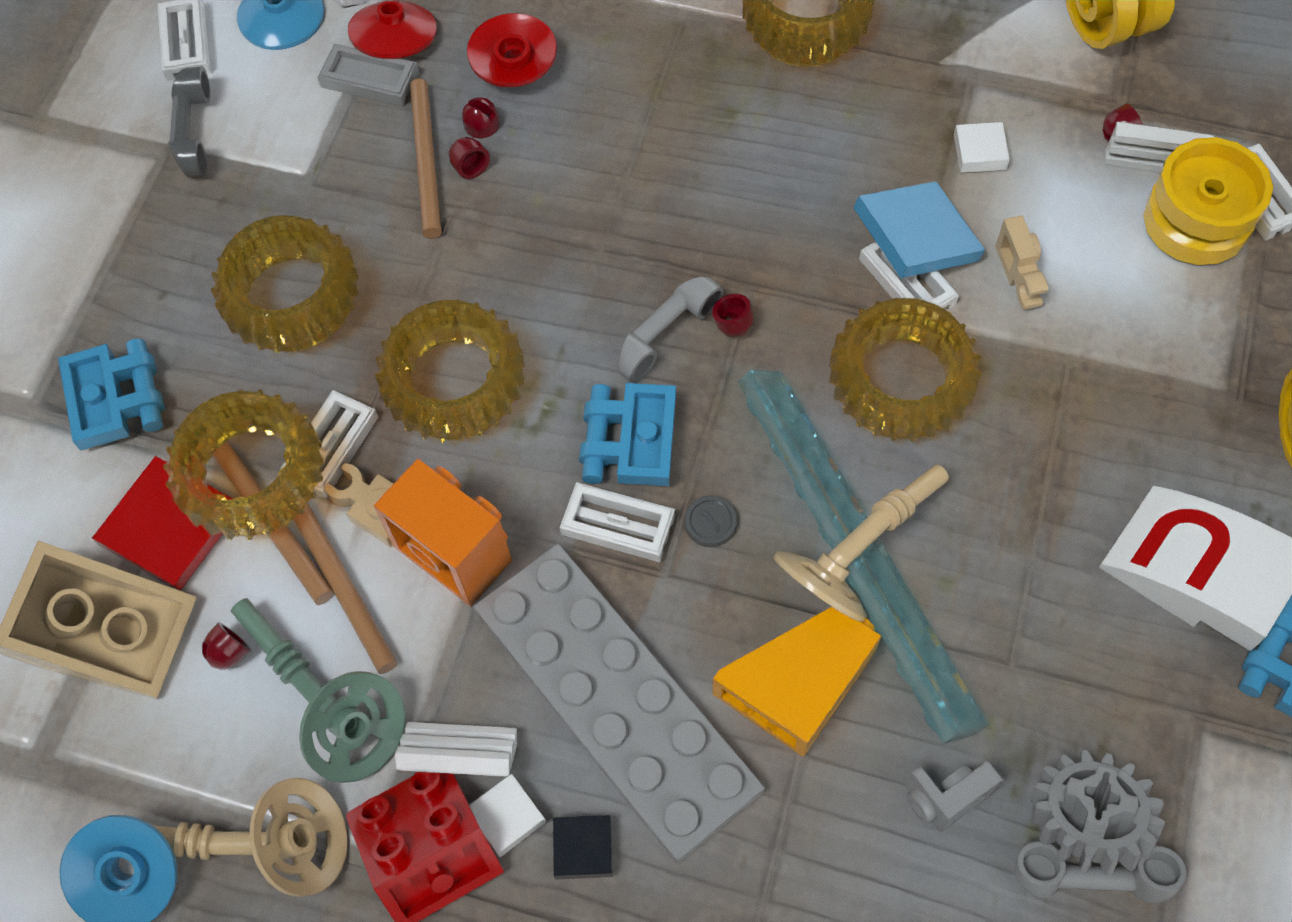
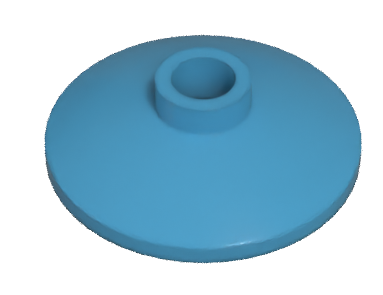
(279, 22)
(97, 885)

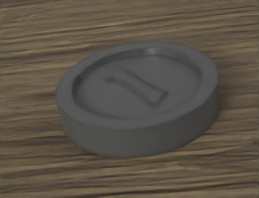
(710, 521)

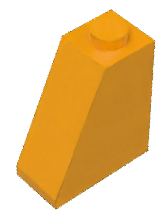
(799, 677)

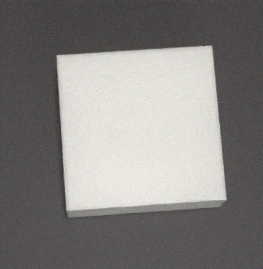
(981, 147)
(506, 815)

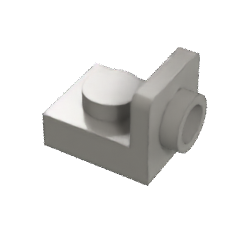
(962, 793)

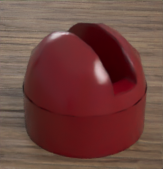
(1125, 114)
(476, 122)
(469, 157)
(738, 309)
(224, 647)

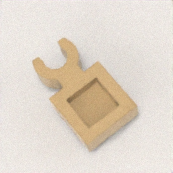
(1018, 254)
(362, 498)

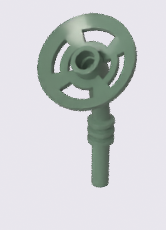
(326, 711)

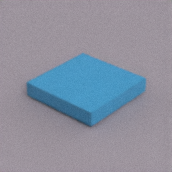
(918, 229)

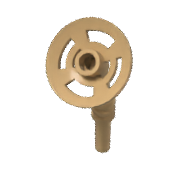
(827, 575)
(280, 841)

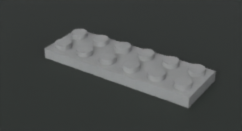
(619, 703)

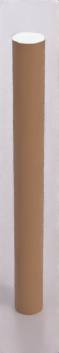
(425, 159)
(282, 537)
(345, 591)

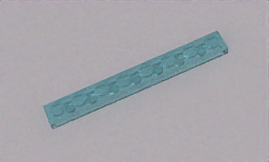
(873, 575)

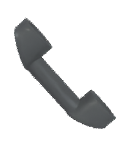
(188, 88)

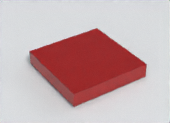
(154, 532)

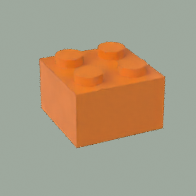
(445, 530)

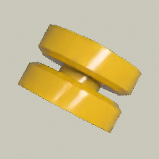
(1113, 21)
(1207, 200)

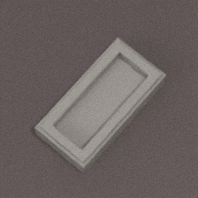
(367, 76)

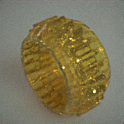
(807, 40)
(267, 244)
(913, 322)
(440, 324)
(218, 422)

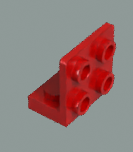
(422, 845)

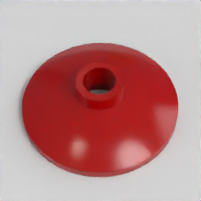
(392, 29)
(511, 50)

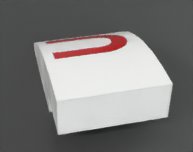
(1205, 564)

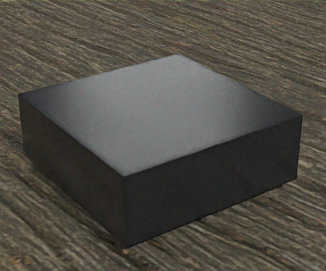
(582, 847)

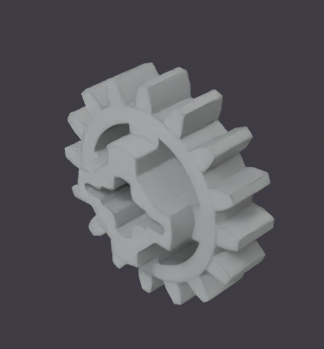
(1127, 818)

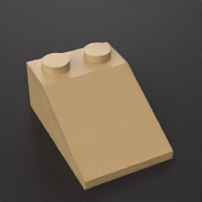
(94, 621)

